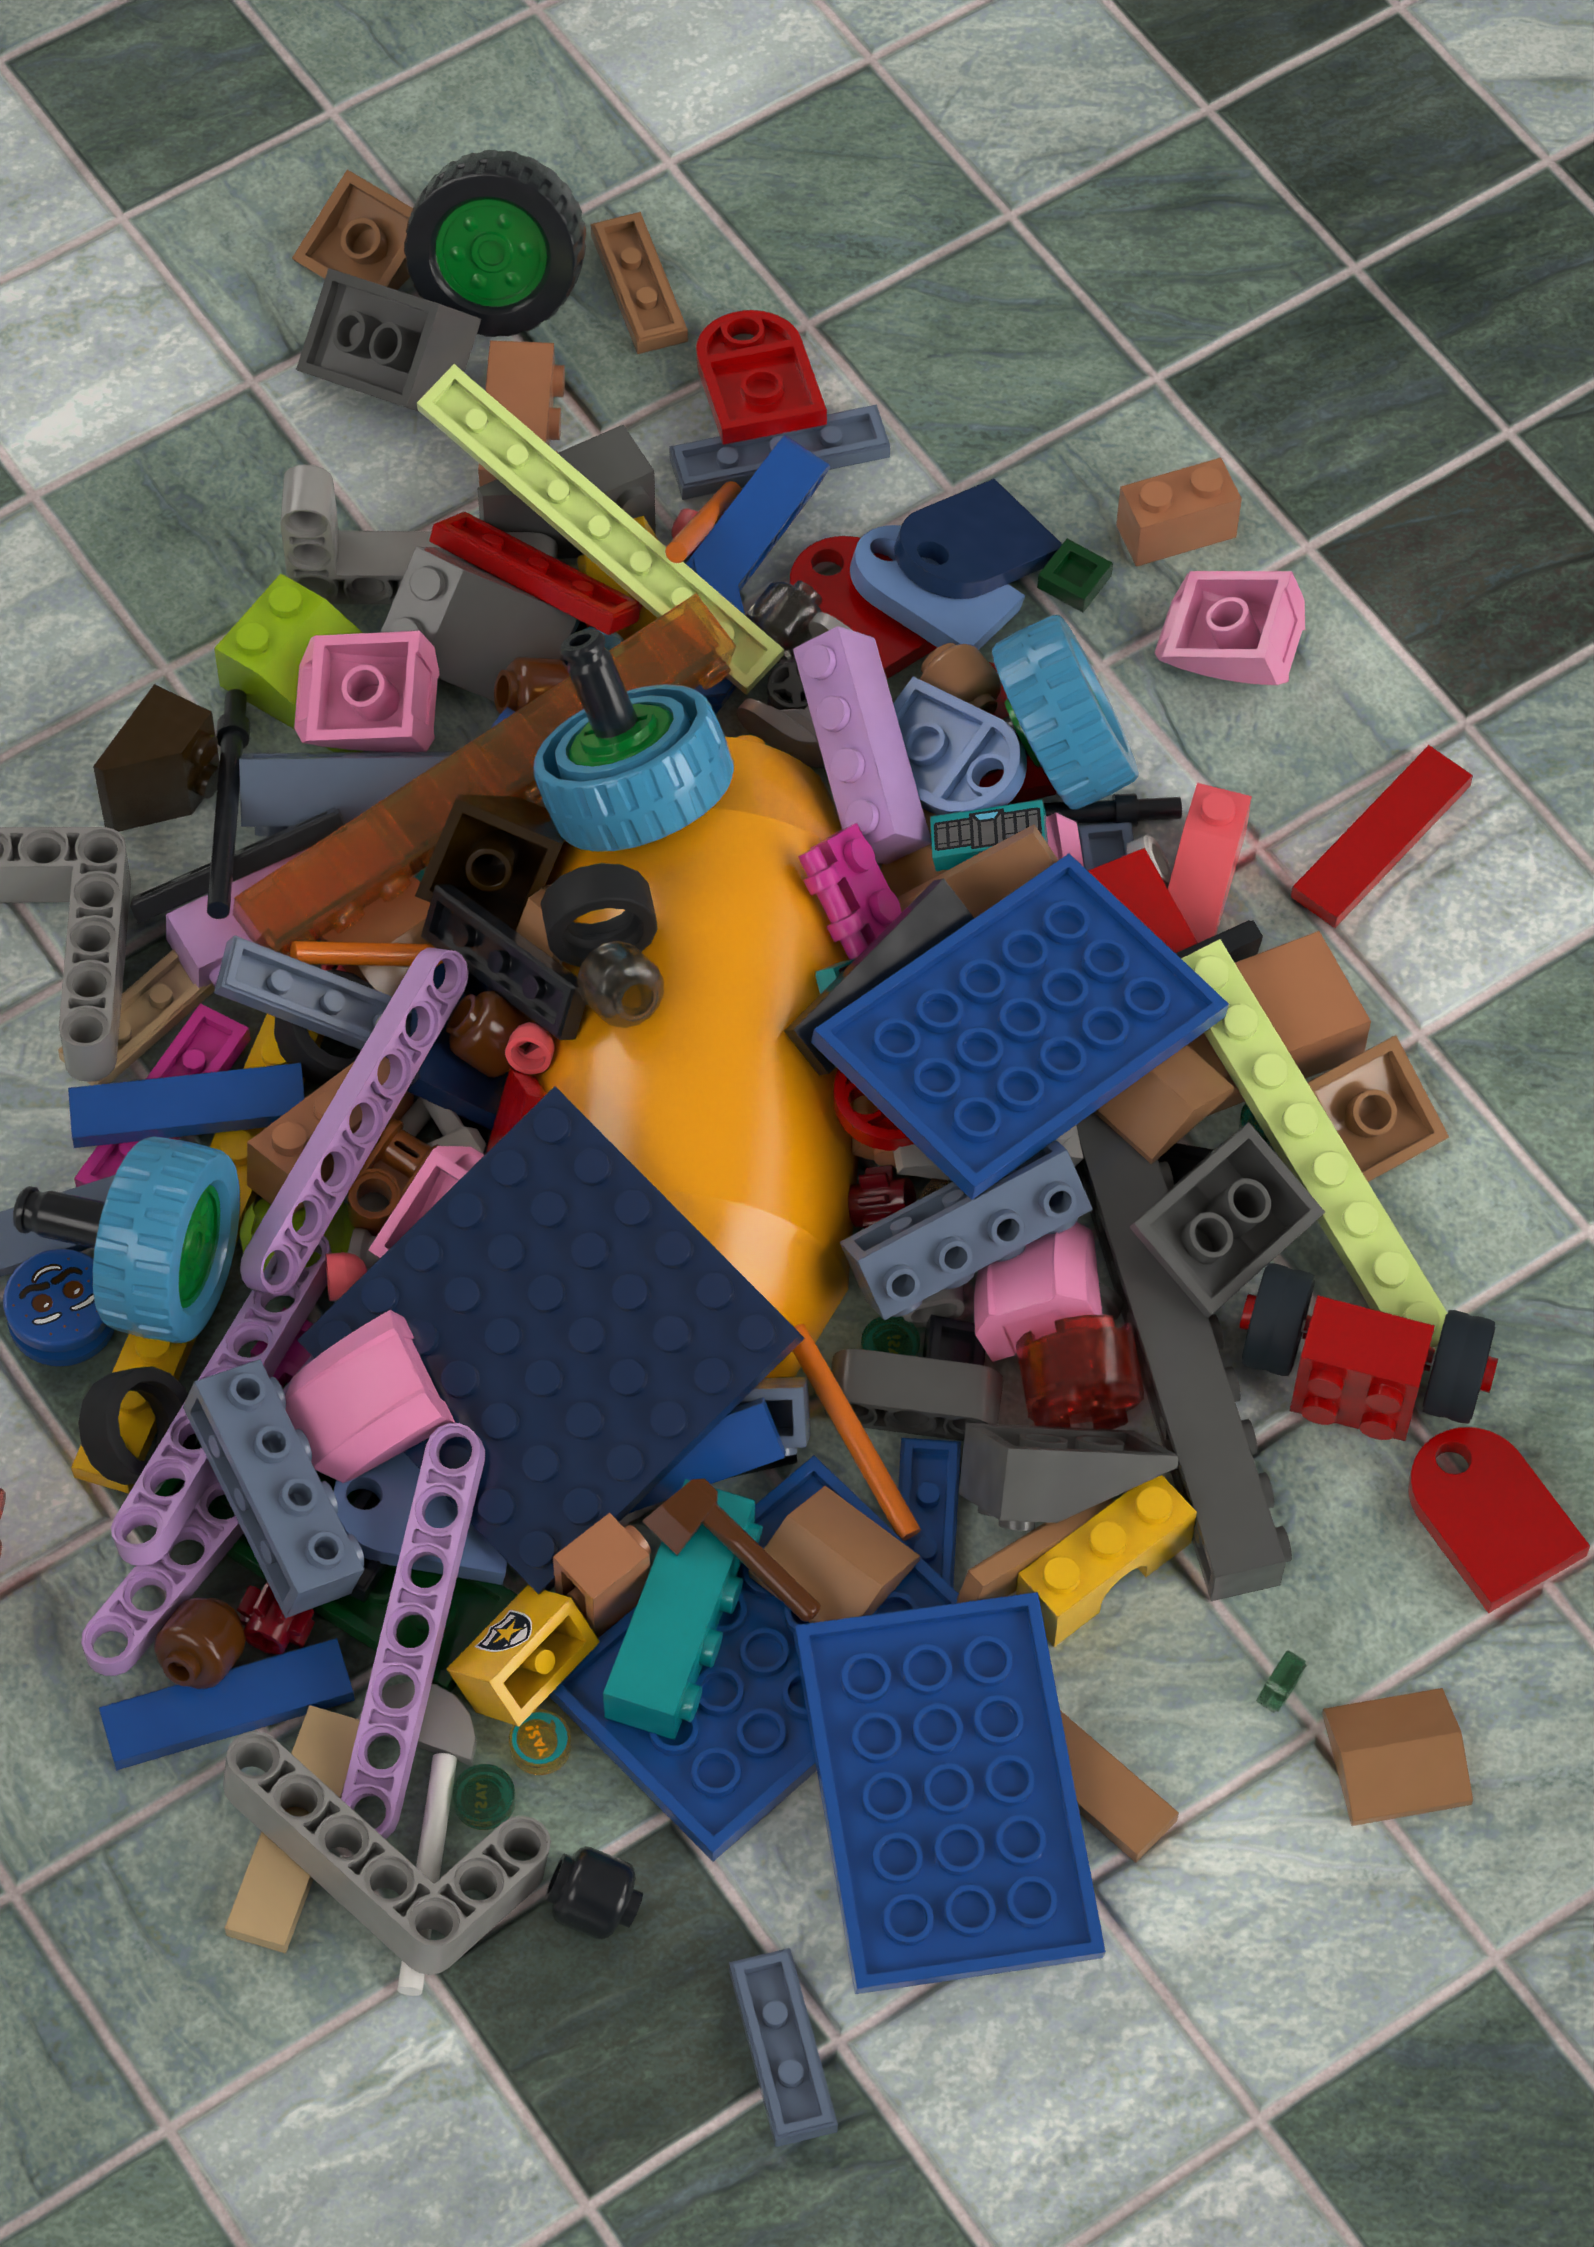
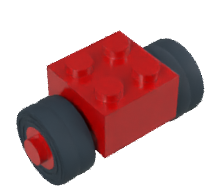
(1363, 1362)

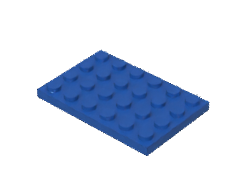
(1019, 1025)
(752, 1720)
(947, 1793)

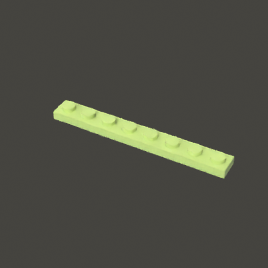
(587, 516)
(1313, 1148)

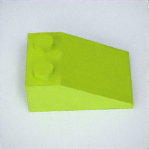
(269, 642)

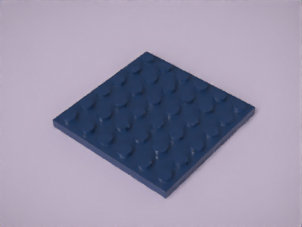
(566, 1331)

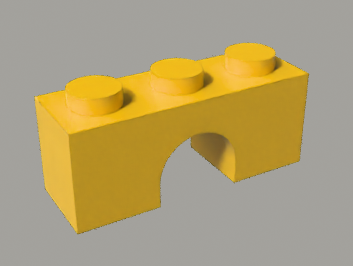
(1131, 1533)

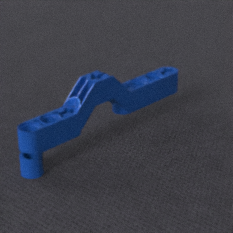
(751, 531)

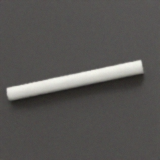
(431, 1847)

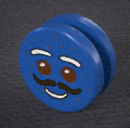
(54, 1309)

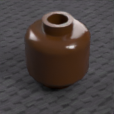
(527, 680)
(482, 1029)
(200, 1643)

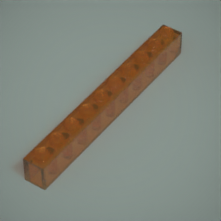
(398, 835)

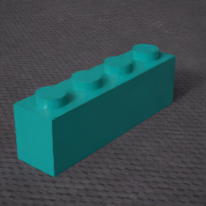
(677, 1627)

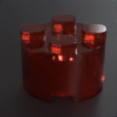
(1081, 1373)

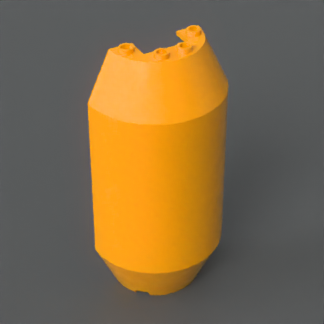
(711, 1085)

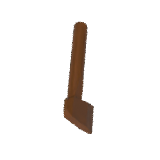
(696, 1505)

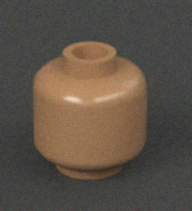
(964, 674)

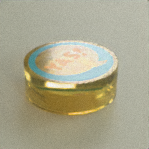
(540, 1743)

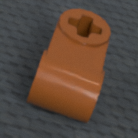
(388, 1172)

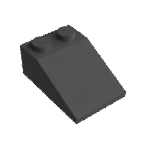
(384, 340)
(608, 461)
(474, 619)
(1227, 1219)
(1053, 1471)

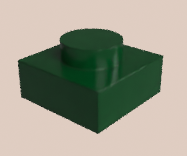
(1075, 575)

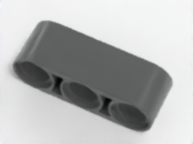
(917, 1392)

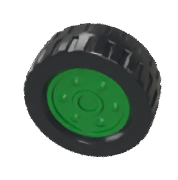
(496, 241)

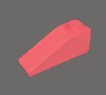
(1208, 856)

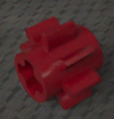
(878, 1196)
(266, 1624)

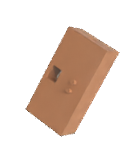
(1307, 1005)

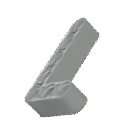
(349, 564)
(92, 874)
(380, 1865)

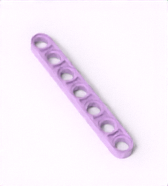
(333, 1131)
(192, 1466)
(176, 1580)
(408, 1600)

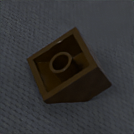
(158, 763)
(494, 853)

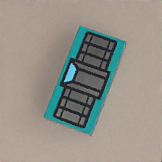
(968, 833)

